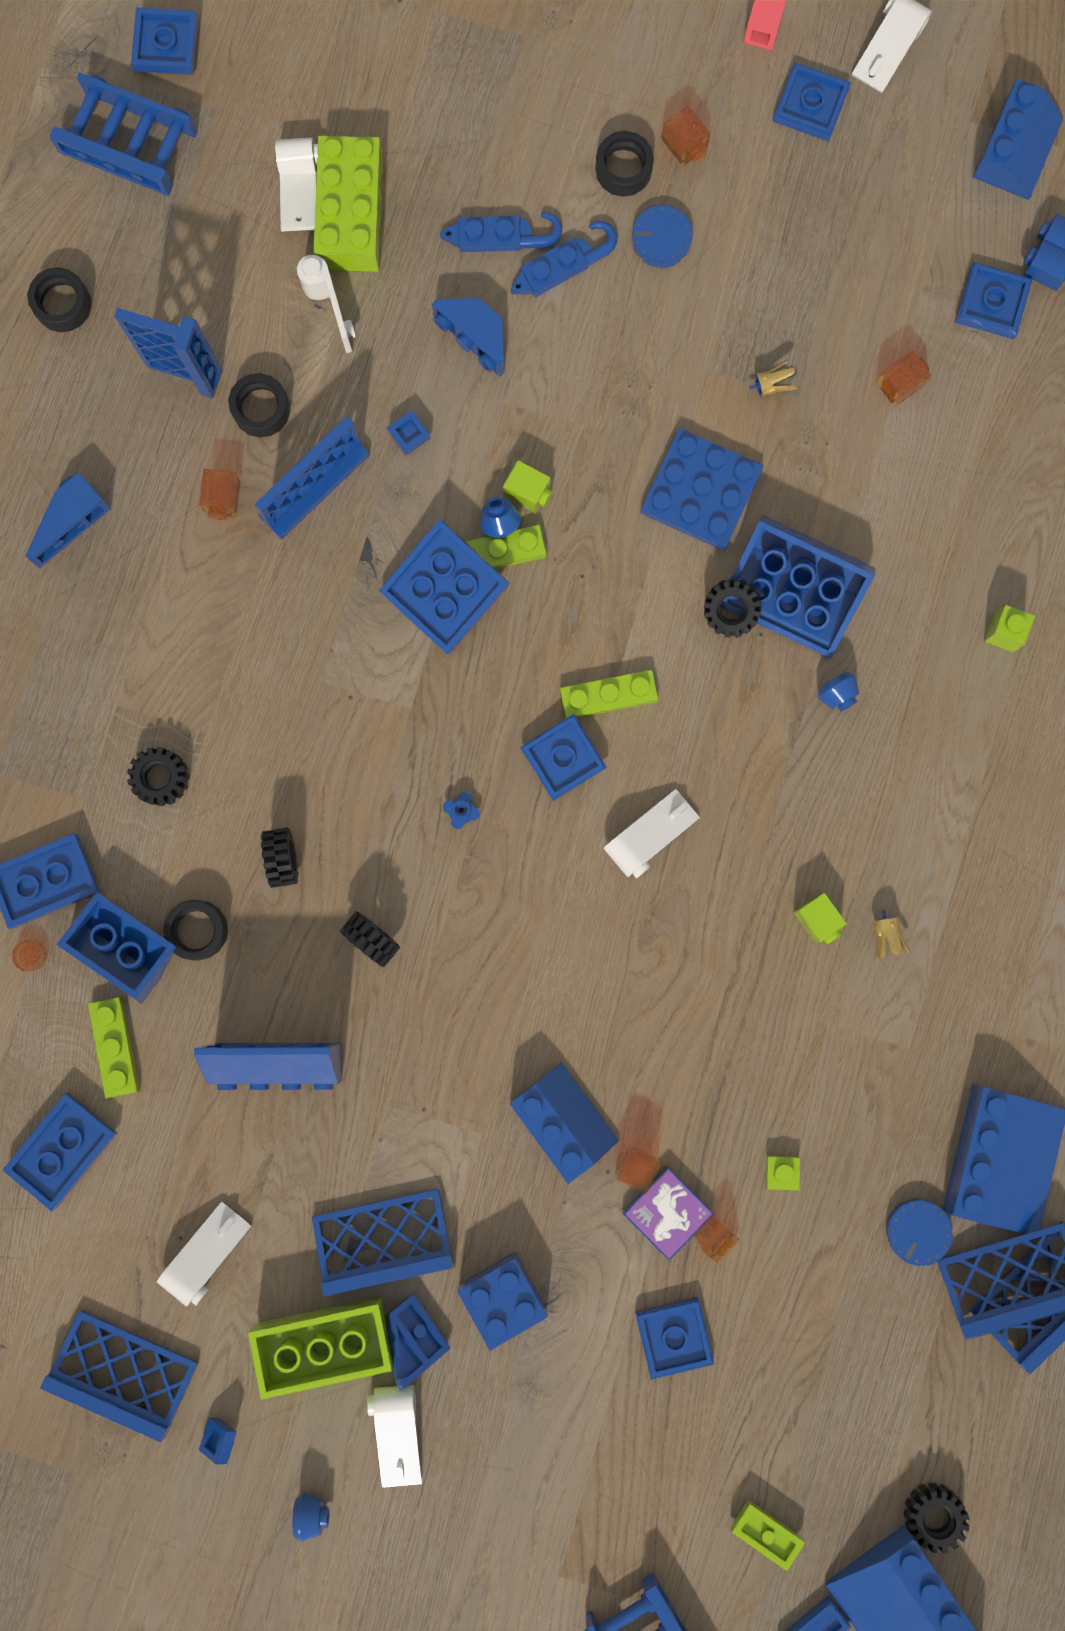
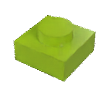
(782, 1172)

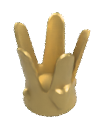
(765, 380)
(890, 929)

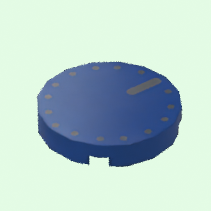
(662, 236)
(919, 1232)

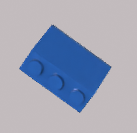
(1020, 140)
(118, 947)
(564, 1122)

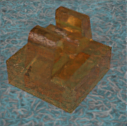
(719, 1242)

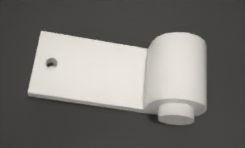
(899, 29)
(298, 174)
(318, 285)
(651, 834)
(202, 1255)
(396, 1434)

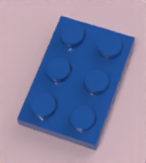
(45, 881)
(59, 1151)

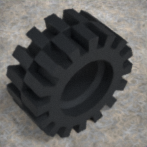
(737, 626)
(139, 773)
(279, 857)
(369, 939)
(950, 1531)

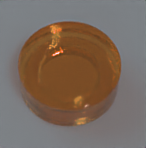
(29, 955)

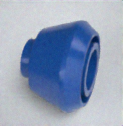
(499, 518)
(840, 692)
(309, 1517)

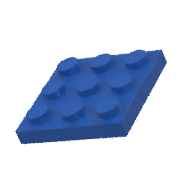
(701, 489)
(444, 587)

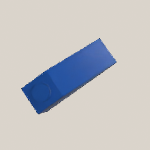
(68, 515)

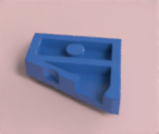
(412, 1340)

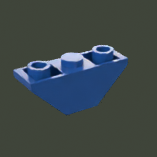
(475, 329)

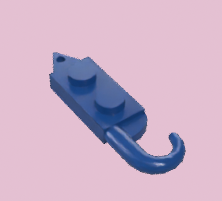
(499, 233)
(563, 262)

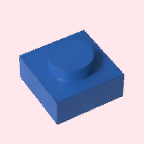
(408, 433)
(217, 1441)

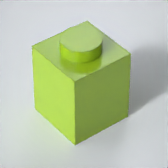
(527, 487)
(1009, 628)
(821, 919)

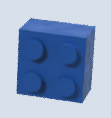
(502, 1301)

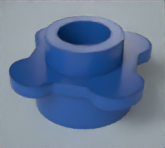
(459, 819)

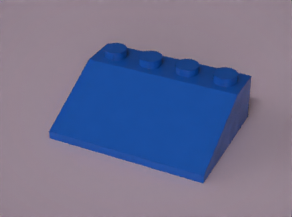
(802, 585)
(271, 1064)
(1004, 1160)
(896, 1590)

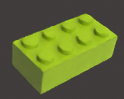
(348, 202)
(320, 1347)

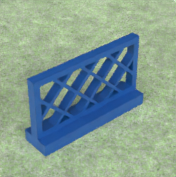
(173, 348)
(312, 479)
(387, 1271)
(1015, 1313)
(1048, 1336)
(106, 1403)

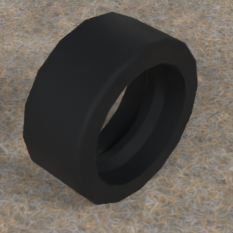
(630, 142)
(46, 281)
(258, 382)
(220, 926)

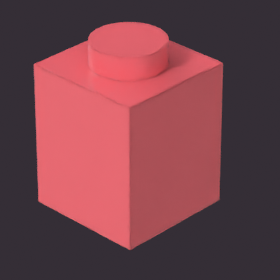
(764, 23)

